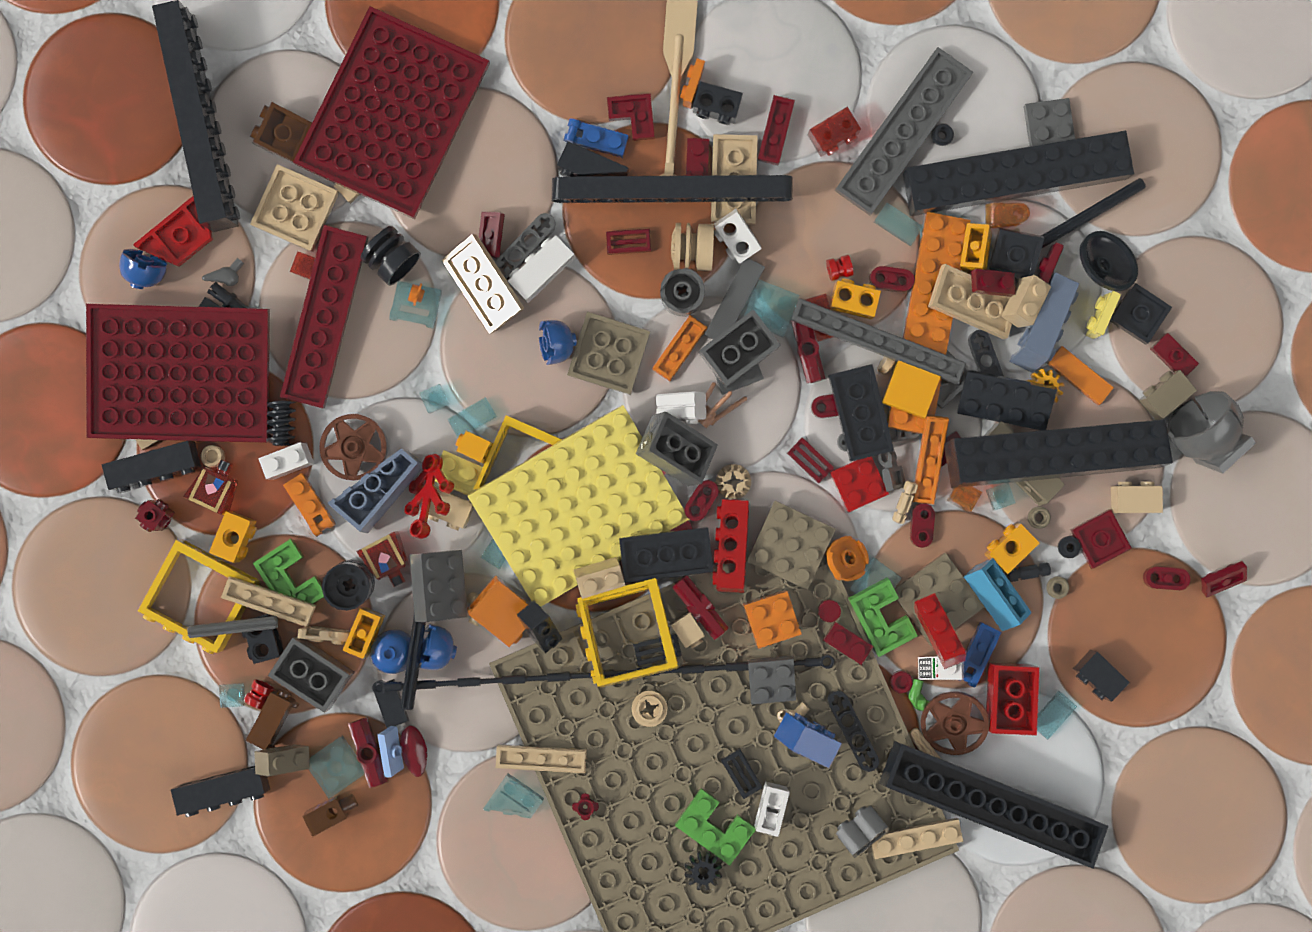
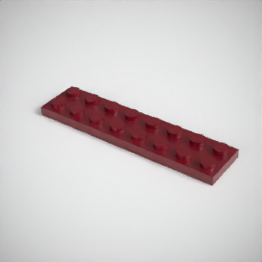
(324, 317)

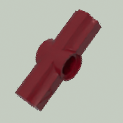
(811, 363)
(700, 607)
(373, 766)

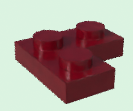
(636, 108)

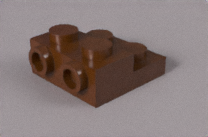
(280, 131)

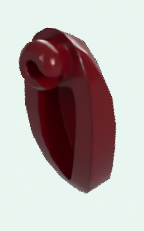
(414, 750)

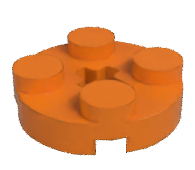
(836, 558)

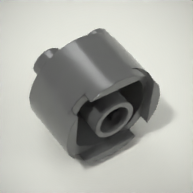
(679, 280)

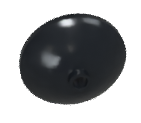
(1108, 261)

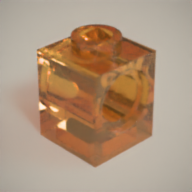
(964, 498)

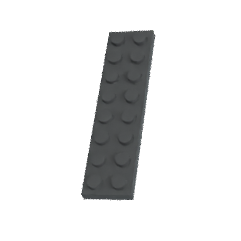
(903, 131)

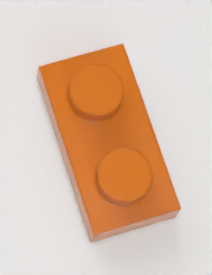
(694, 73)

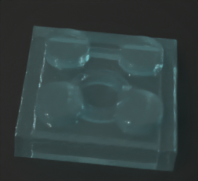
(773, 306)
(335, 767)

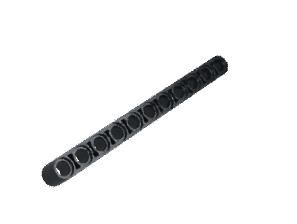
(672, 189)

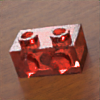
(834, 132)

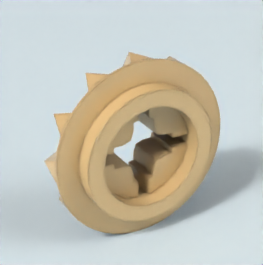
(741, 488)
(646, 718)

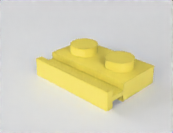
(1105, 308)
(461, 472)

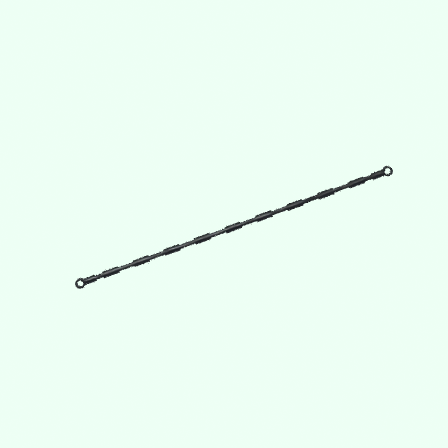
(566, 676)

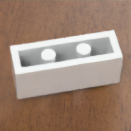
(541, 268)

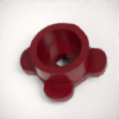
(585, 800)

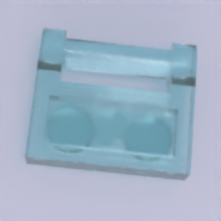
(429, 302)

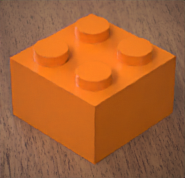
(772, 619)

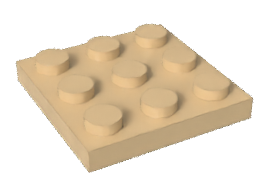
(294, 208)

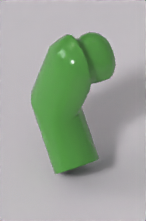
(916, 696)

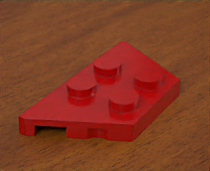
(176, 236)

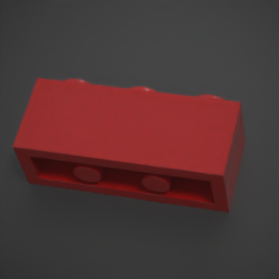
(939, 631)

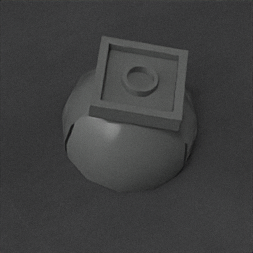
(1213, 440)

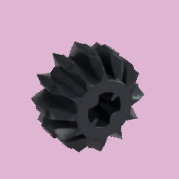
(703, 879)

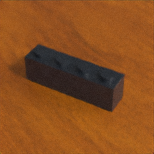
(151, 465)
(218, 790)

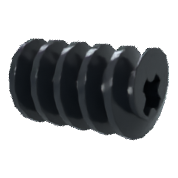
(280, 423)

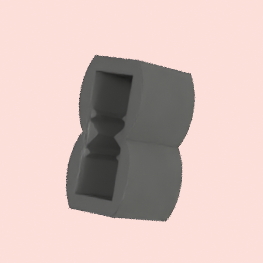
(862, 830)

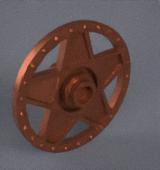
(352, 446)
(954, 723)

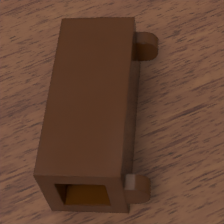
(271, 719)

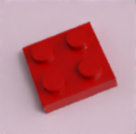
(859, 483)

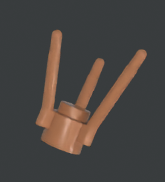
(711, 415)

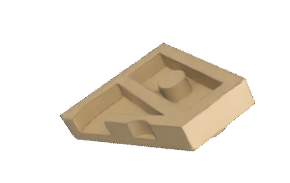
(318, 634)

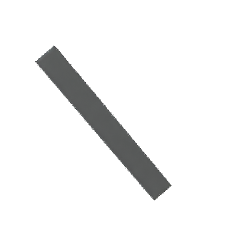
(877, 341)

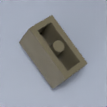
(1167, 394)
(281, 760)

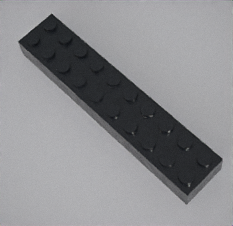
(196, 116)
(1018, 173)
(1057, 453)
(993, 804)

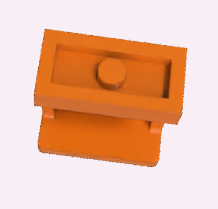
(497, 610)

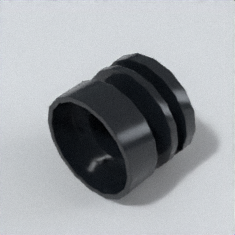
(390, 255)
(336, 588)

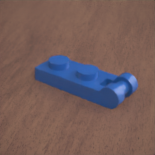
(596, 138)
(979, 652)

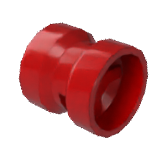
(839, 267)
(258, 694)

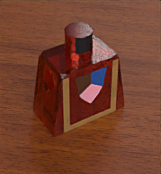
(214, 488)
(386, 558)

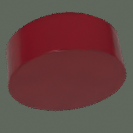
(829, 611)
(901, 681)

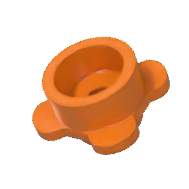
(416, 294)

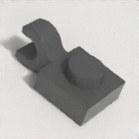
(892, 474)

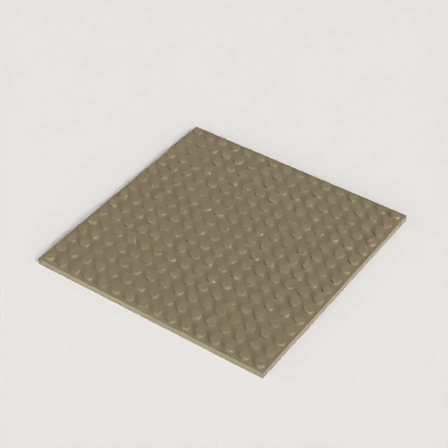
(649, 775)

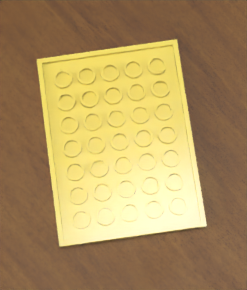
(576, 504)

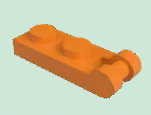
(309, 504)

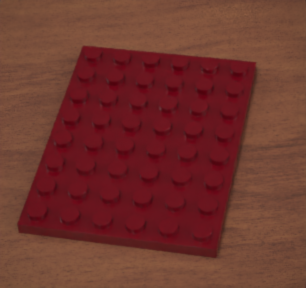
(391, 112)
(177, 373)

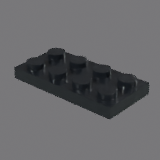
(1006, 400)
(861, 412)
(666, 554)

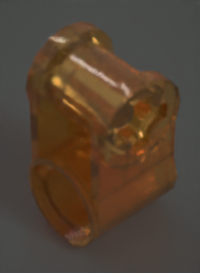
(1001, 214)

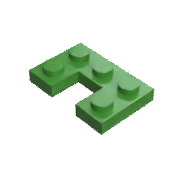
(273, 571)
(867, 609)
(722, 844)

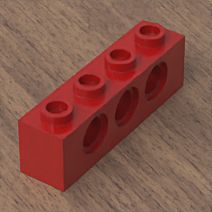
(738, 511)

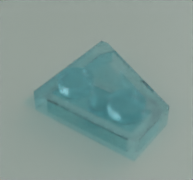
(514, 798)

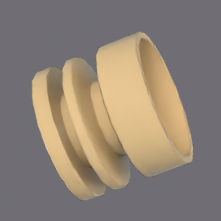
(693, 246)

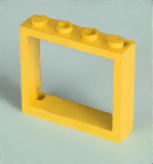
(499, 440)
(209, 560)
(588, 632)

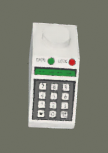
(931, 669)

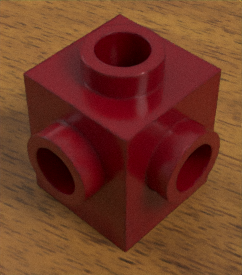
(161, 515)

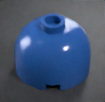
(140, 269)
(556, 341)
(437, 648)
(390, 651)

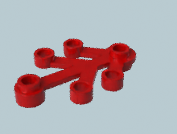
(431, 468)

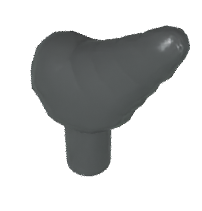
(225, 275)

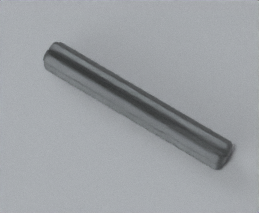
(232, 627)

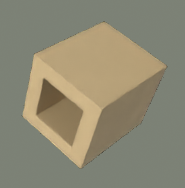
(688, 630)

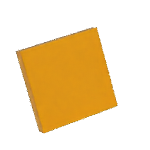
(911, 389)

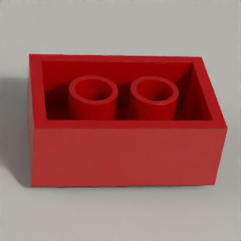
(1012, 698)

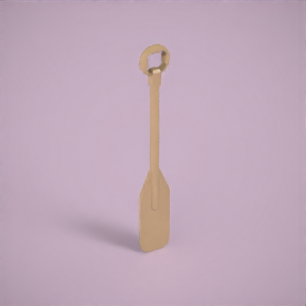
(678, 52)

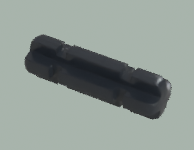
(1029, 572)

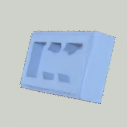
(390, 751)

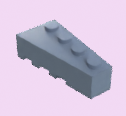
(1039, 340)
(377, 491)

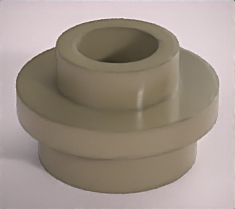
(1045, 517)
(1064, 587)

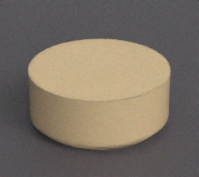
(885, 365)
(212, 455)

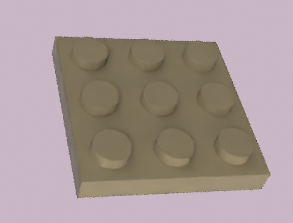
(608, 353)
(791, 545)
(950, 588)

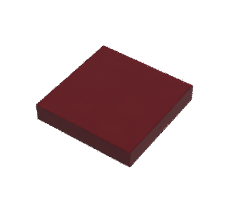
(1101, 539)

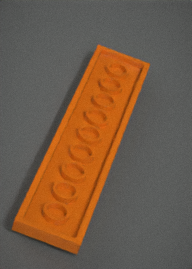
(939, 245)

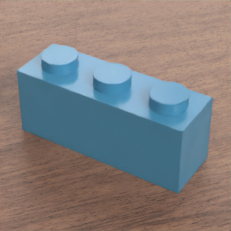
(997, 594)

